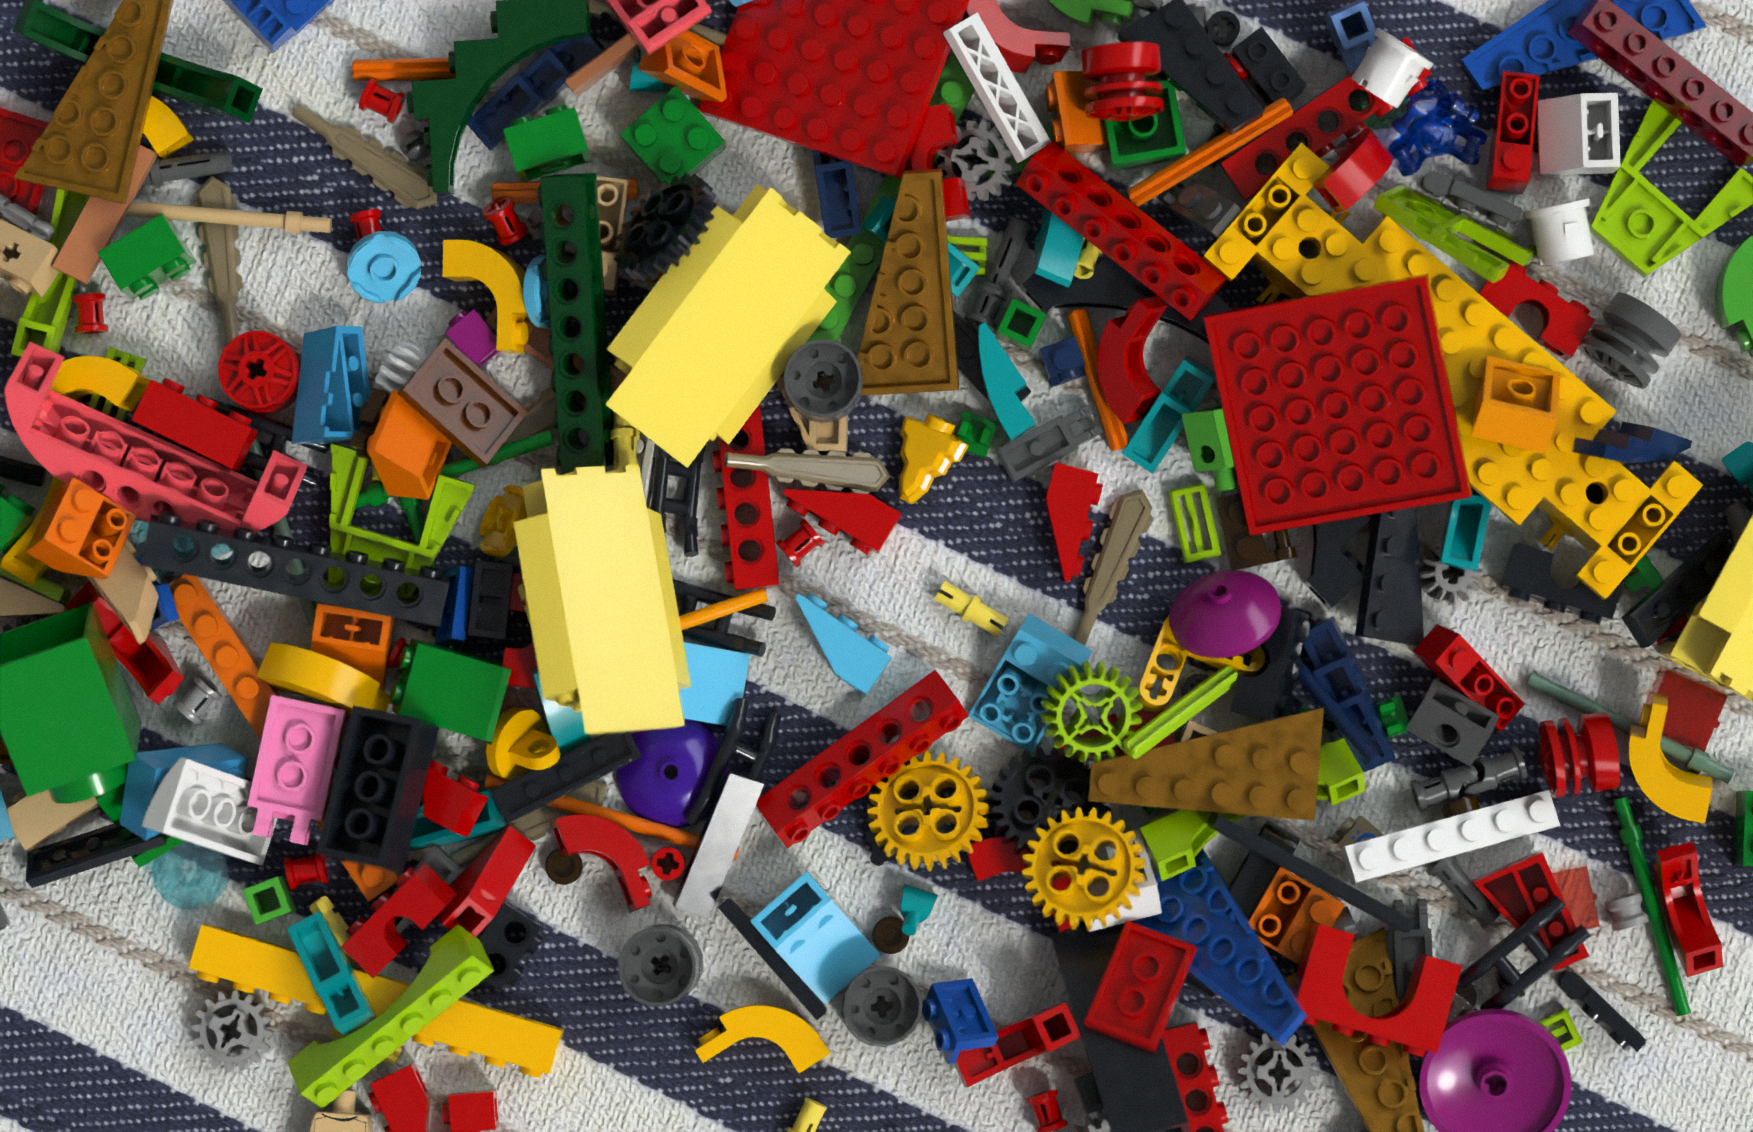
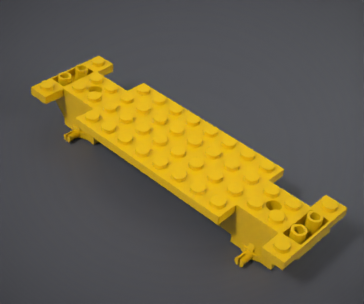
(1469, 330)

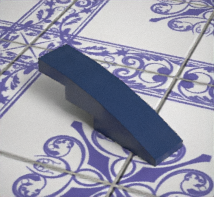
(532, 88)
(837, 196)
(1632, 444)
(1344, 682)

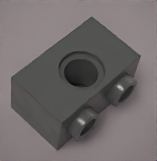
(1452, 722)

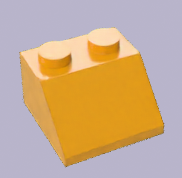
(1516, 404)

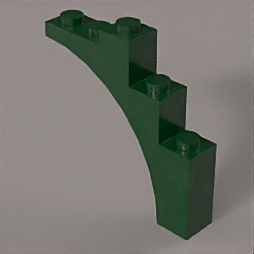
(478, 64)
(176, 78)

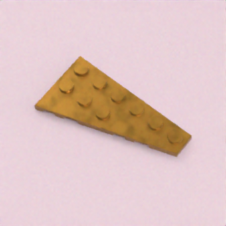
(102, 116)
(911, 314)
(1243, 771)
(1371, 1074)

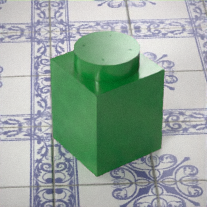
(66, 707)

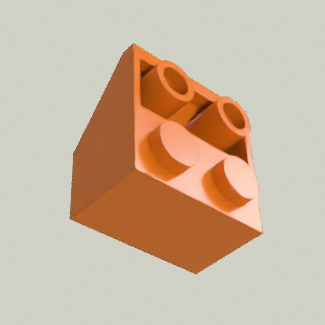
(1072, 128)
(406, 450)
(81, 531)
(355, 639)
(1287, 911)

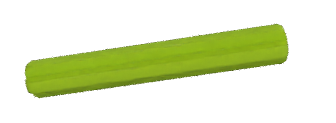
(1180, 712)

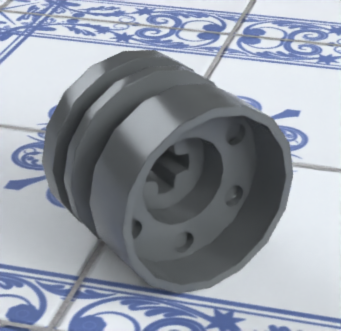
(1635, 334)
(834, 362)
(639, 968)
(895, 989)

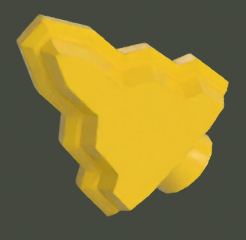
(926, 454)

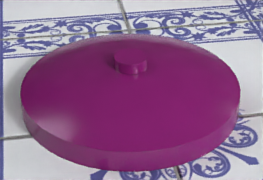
(1495, 1075)

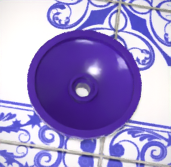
(643, 780)

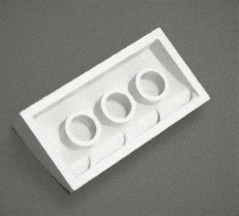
(207, 811)

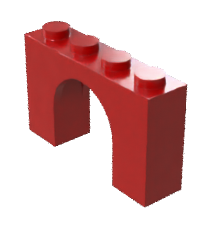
(1416, 1020)

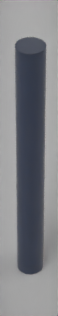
(1338, 717)

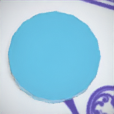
(383, 267)
(536, 292)

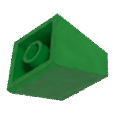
(450, 688)

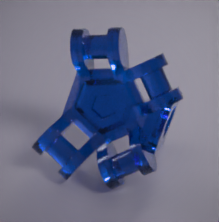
(1433, 130)

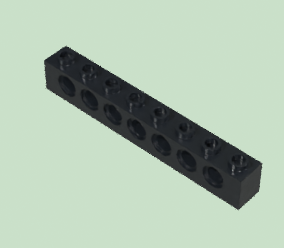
(422, 607)

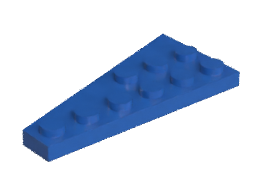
(1542, 45)
(1229, 952)

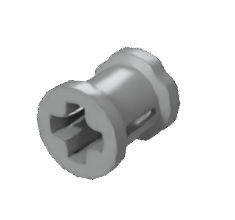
(197, 700)

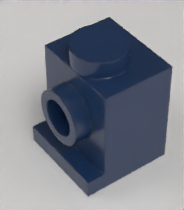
(1062, 361)

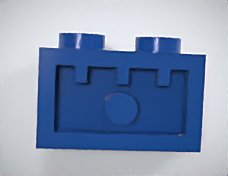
(958, 1018)

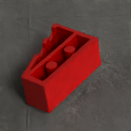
(195, 423)
(1521, 891)

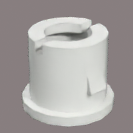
(1390, 68)
(1561, 231)

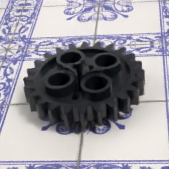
(664, 227)
(1017, 793)

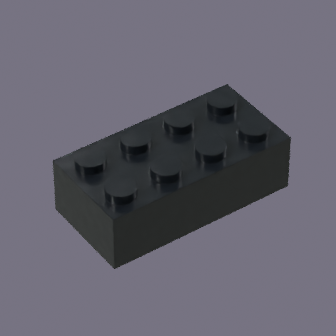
(377, 789)

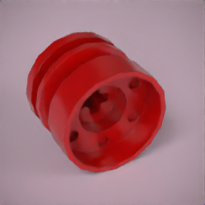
(1122, 86)
(263, 394)
(1571, 755)

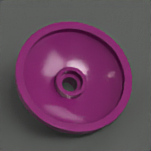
(1225, 614)

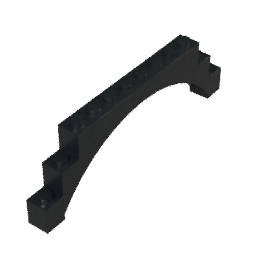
(1115, 288)

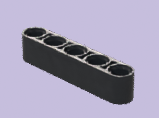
(1253, 880)

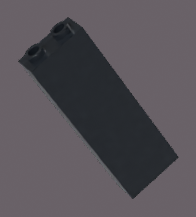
(1132, 1083)

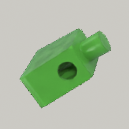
(1211, 445)

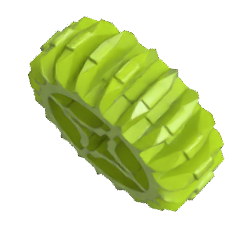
(1079, 723)

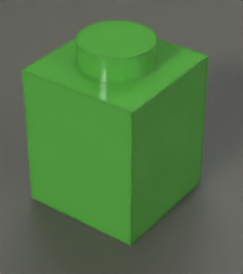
(269, 900)

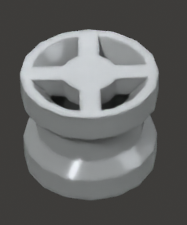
(1626, 911)

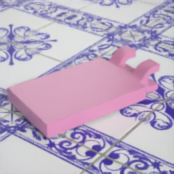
(295, 765)

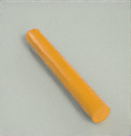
(723, 608)

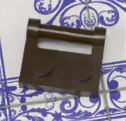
(1246, 549)

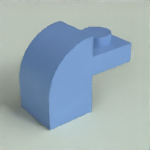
(1351, 32)

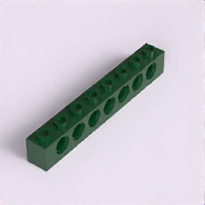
(591, 343)

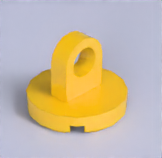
(499, 520)
(521, 744)

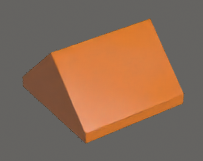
(690, 65)

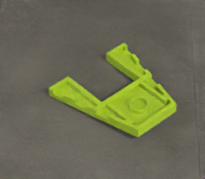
(1641, 220)
(1438, 225)
(345, 484)

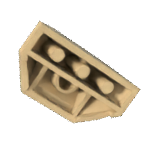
(130, 592)

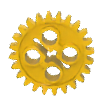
(1091, 836)
(927, 842)

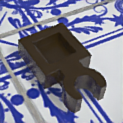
(369, 419)

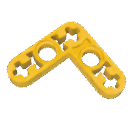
(1168, 645)

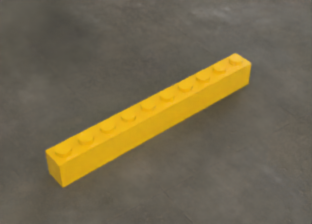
(462, 1026)

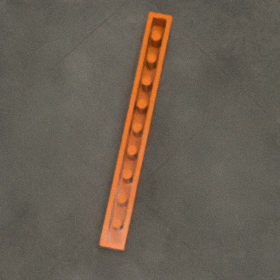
(238, 673)

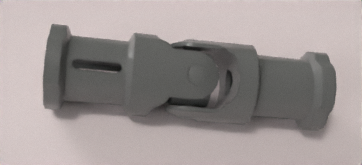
(1463, 780)

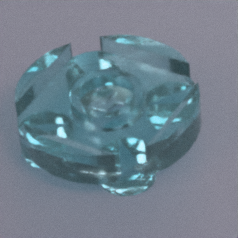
(199, 892)

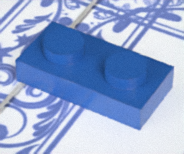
(455, 617)

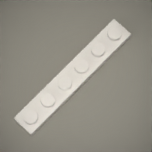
(1449, 837)

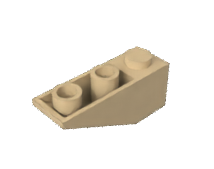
(612, 211)

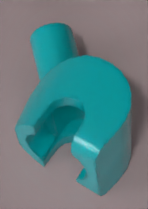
(643, 82)
(1740, 464)
(915, 907)

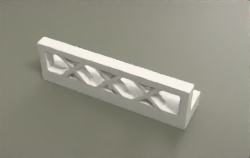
(997, 87)

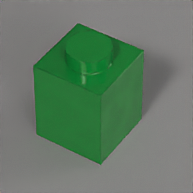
(1021, 325)

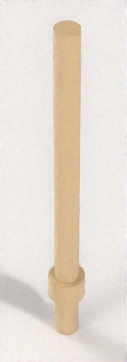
(292, 221)

